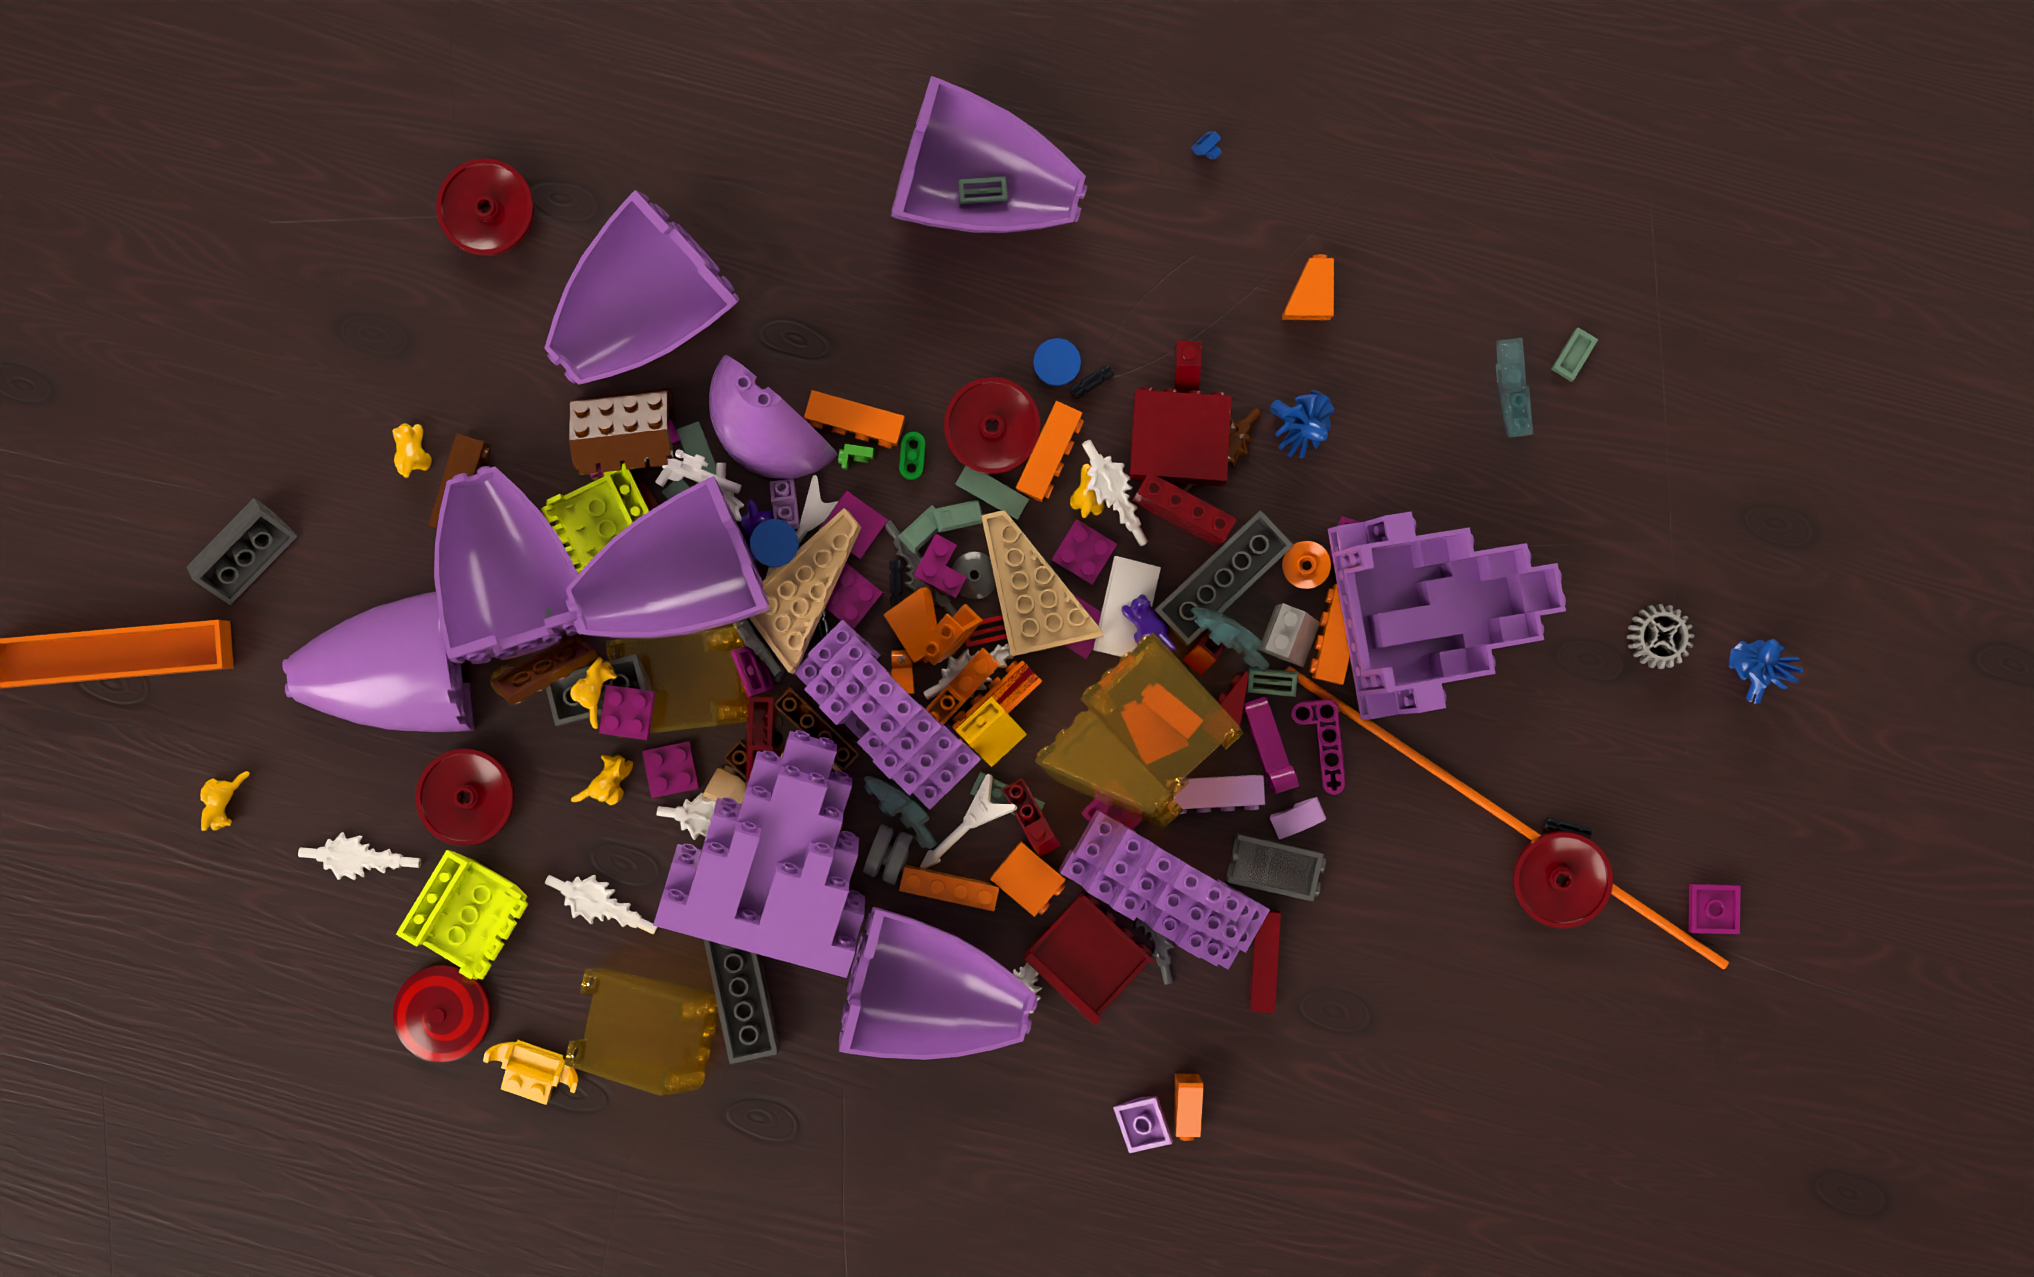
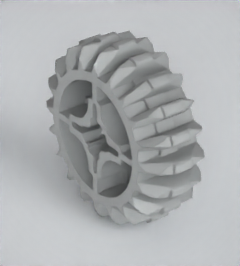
(1643, 647)

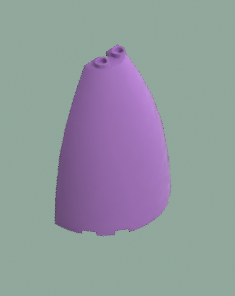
(971, 139)
(635, 295)
(762, 428)
(498, 571)
(670, 572)
(384, 671)
(928, 994)

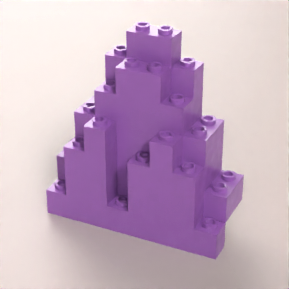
(1431, 609)
(891, 725)
(775, 865)
(1163, 891)

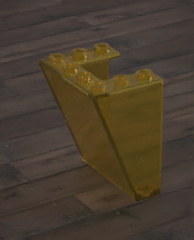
(691, 677)
(1160, 713)
(1100, 766)
(645, 1032)

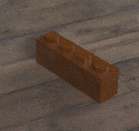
(465, 457)

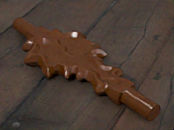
(1238, 440)

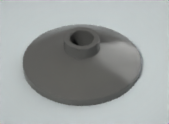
(984, 583)

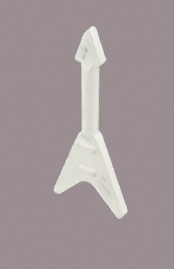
(813, 514)
(979, 812)

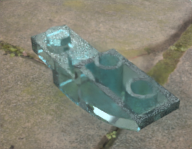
(1512, 387)
(1231, 634)
(896, 800)

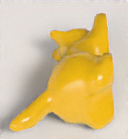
(409, 449)
(1085, 498)
(588, 690)
(607, 784)
(216, 797)

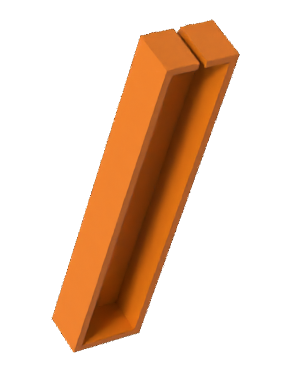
(115, 653)

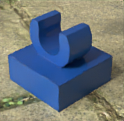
(1207, 146)

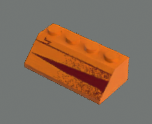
(1006, 692)

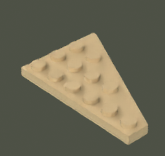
(802, 589)
(1033, 599)

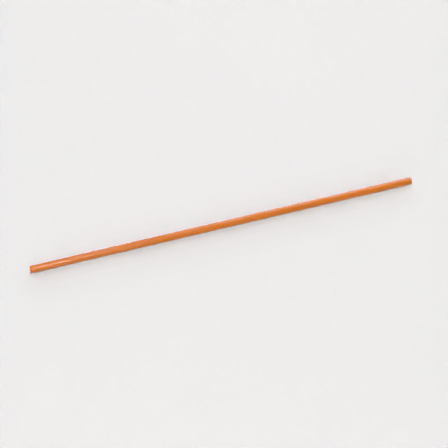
(1501, 814)

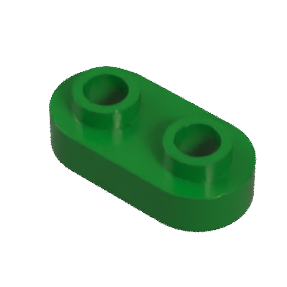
(912, 456)

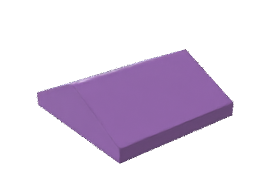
(1143, 1124)

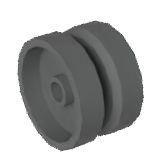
(887, 854)

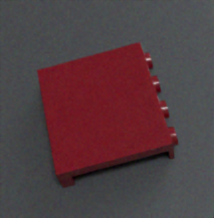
(1180, 436)
(1183, 510)
(1087, 957)

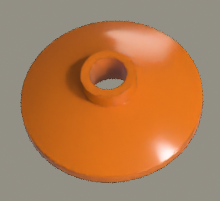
(1301, 553)

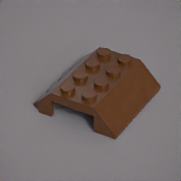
(621, 429)

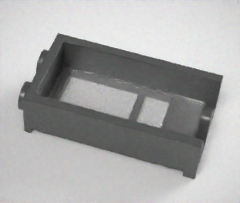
(1275, 867)

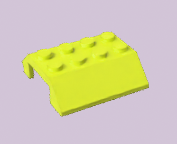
(595, 514)
(464, 914)

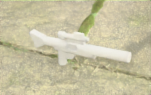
(692, 469)

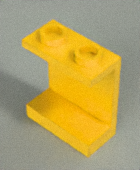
(991, 731)

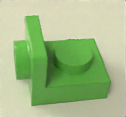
(860, 454)

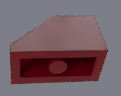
(1187, 366)
(1203, 654)

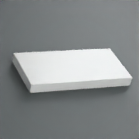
(1126, 583)

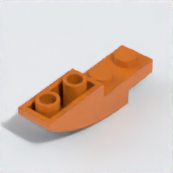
(962, 686)

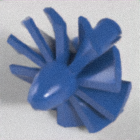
(1305, 421)
(1763, 666)

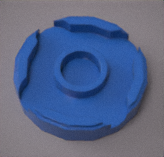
(1057, 362)
(774, 543)

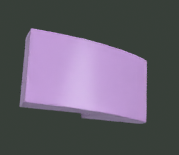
(785, 501)
(1296, 819)

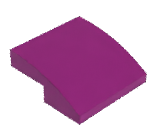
(866, 517)
(752, 671)

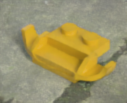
(531, 1070)

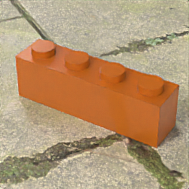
(854, 418)
(1049, 450)
(1332, 644)
(949, 887)

